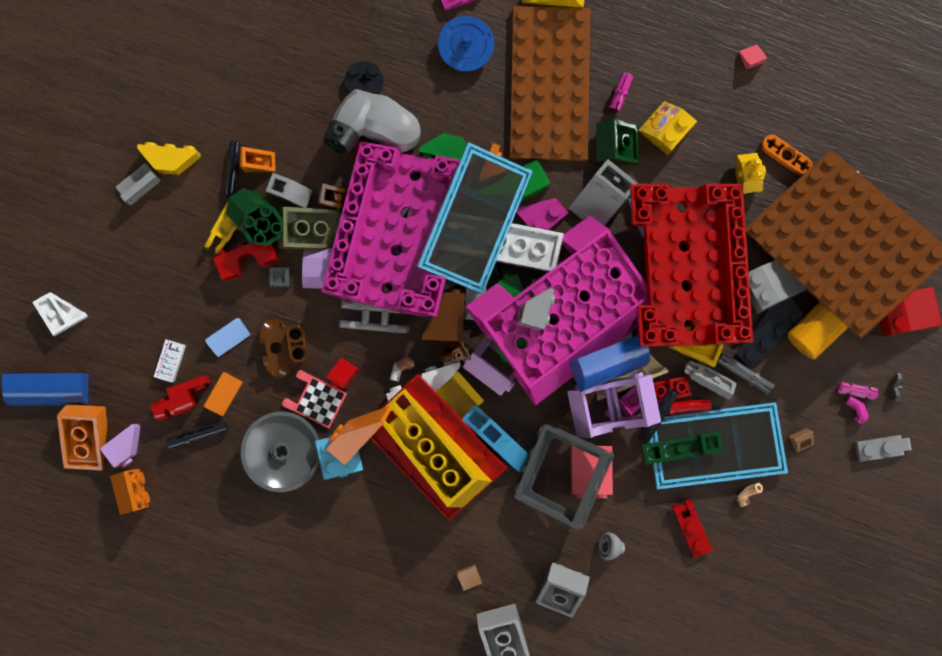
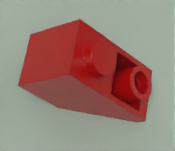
(342, 374)

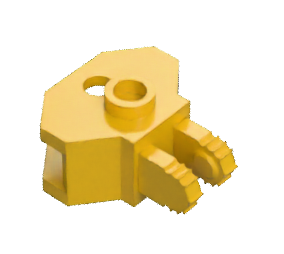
(750, 172)

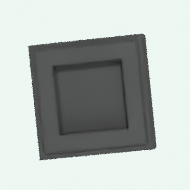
(279, 277)

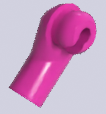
(862, 414)

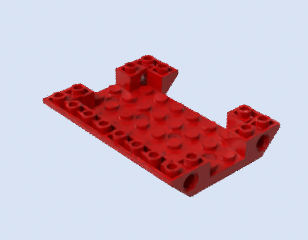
(711, 265)

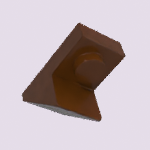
(332, 196)

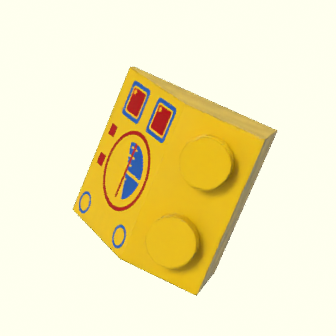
(667, 126)

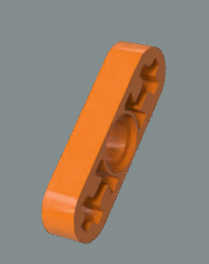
(778, 157)

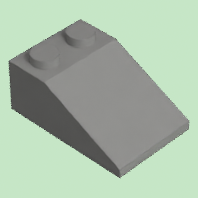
(771, 285)
(502, 632)

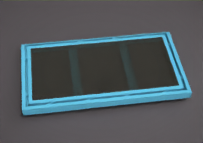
(474, 218)
(749, 442)

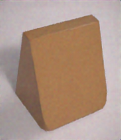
(469, 577)

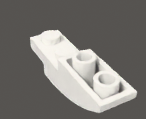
(433, 376)

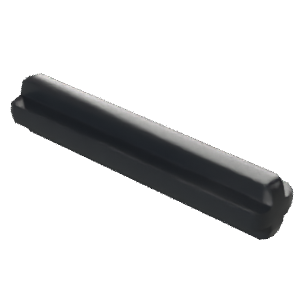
(232, 168)

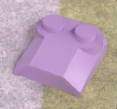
(315, 267)

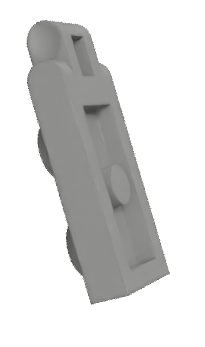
(711, 379)
(882, 447)

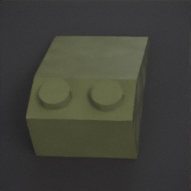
(308, 228)

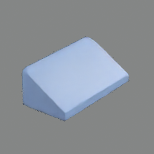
(227, 337)

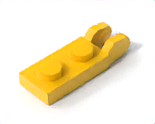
(222, 228)

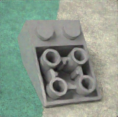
(603, 194)

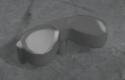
(895, 394)

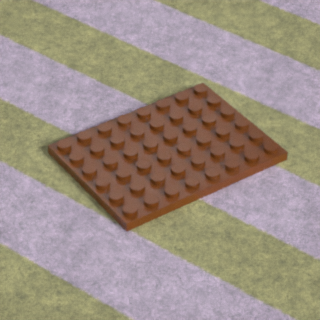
(847, 243)

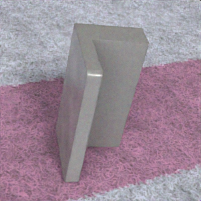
(137, 184)

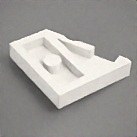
(58, 313)

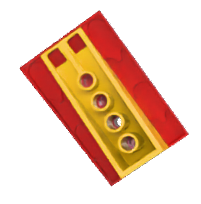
(436, 448)

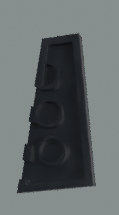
(770, 331)

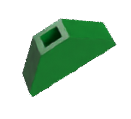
(445, 146)

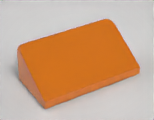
(223, 394)

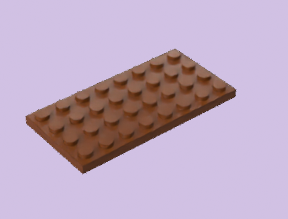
(550, 83)

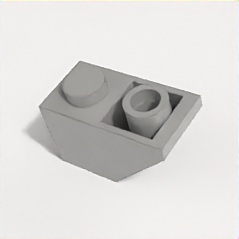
(289, 191)
(535, 311)

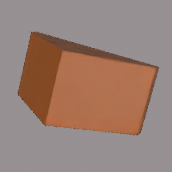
(256, 160)

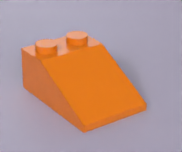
(355, 433)
(82, 435)

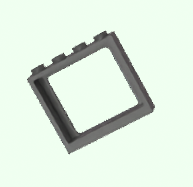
(530, 471)

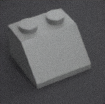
(562, 590)

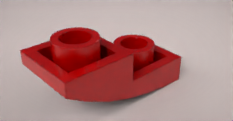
(678, 384)

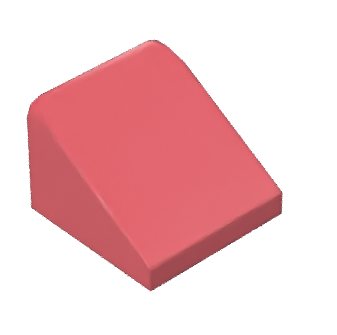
(752, 56)

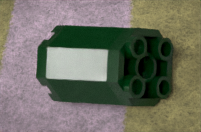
(254, 217)

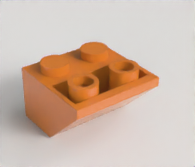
(130, 491)

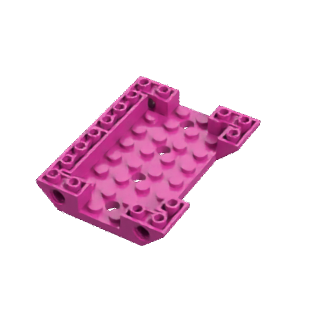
(374, 226)
(580, 325)

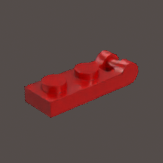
(692, 529)

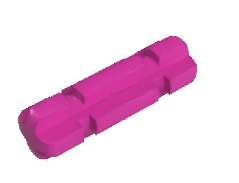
(858, 390)

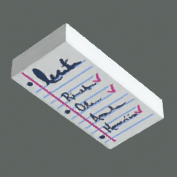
(169, 361)

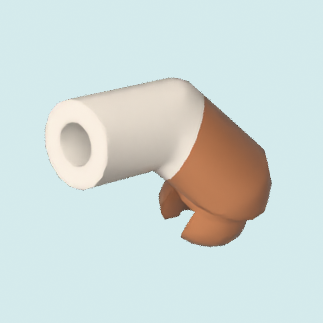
(399, 366)

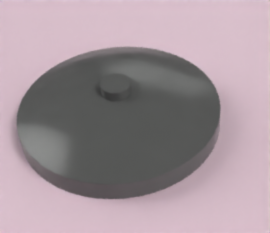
(279, 452)

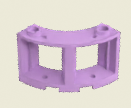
(487, 372)
(647, 399)

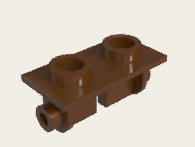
(456, 351)

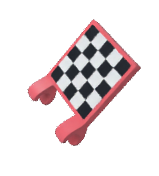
(319, 400)

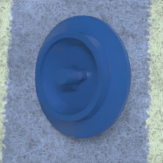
(466, 43)

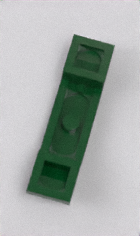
(682, 448)

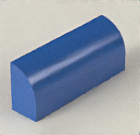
(609, 363)
(45, 389)

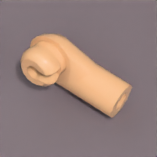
(750, 490)

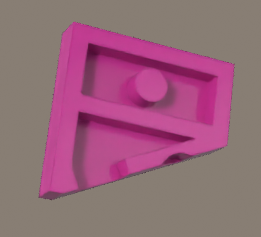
(542, 214)

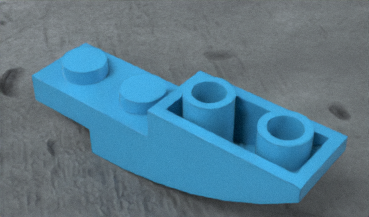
(497, 438)

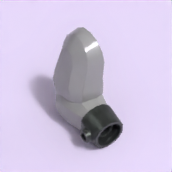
(374, 118)

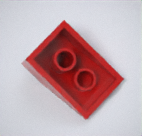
(914, 313)

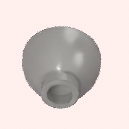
(610, 546)

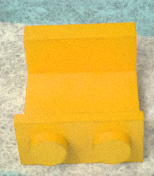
(459, 395)

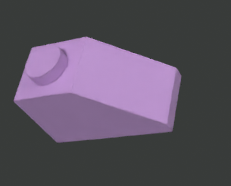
(122, 447)

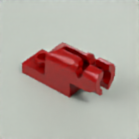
(180, 398)

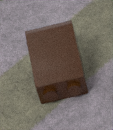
(449, 322)

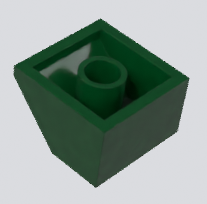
(617, 142)

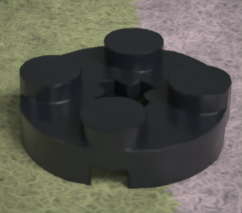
(368, 70)

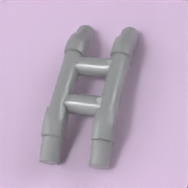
(365, 325)

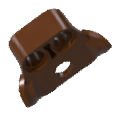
(276, 331)

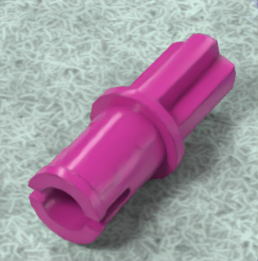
(621, 92)

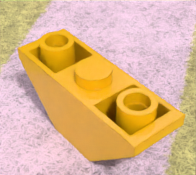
(169, 158)

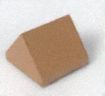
(802, 439)

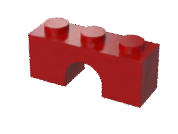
(230, 262)

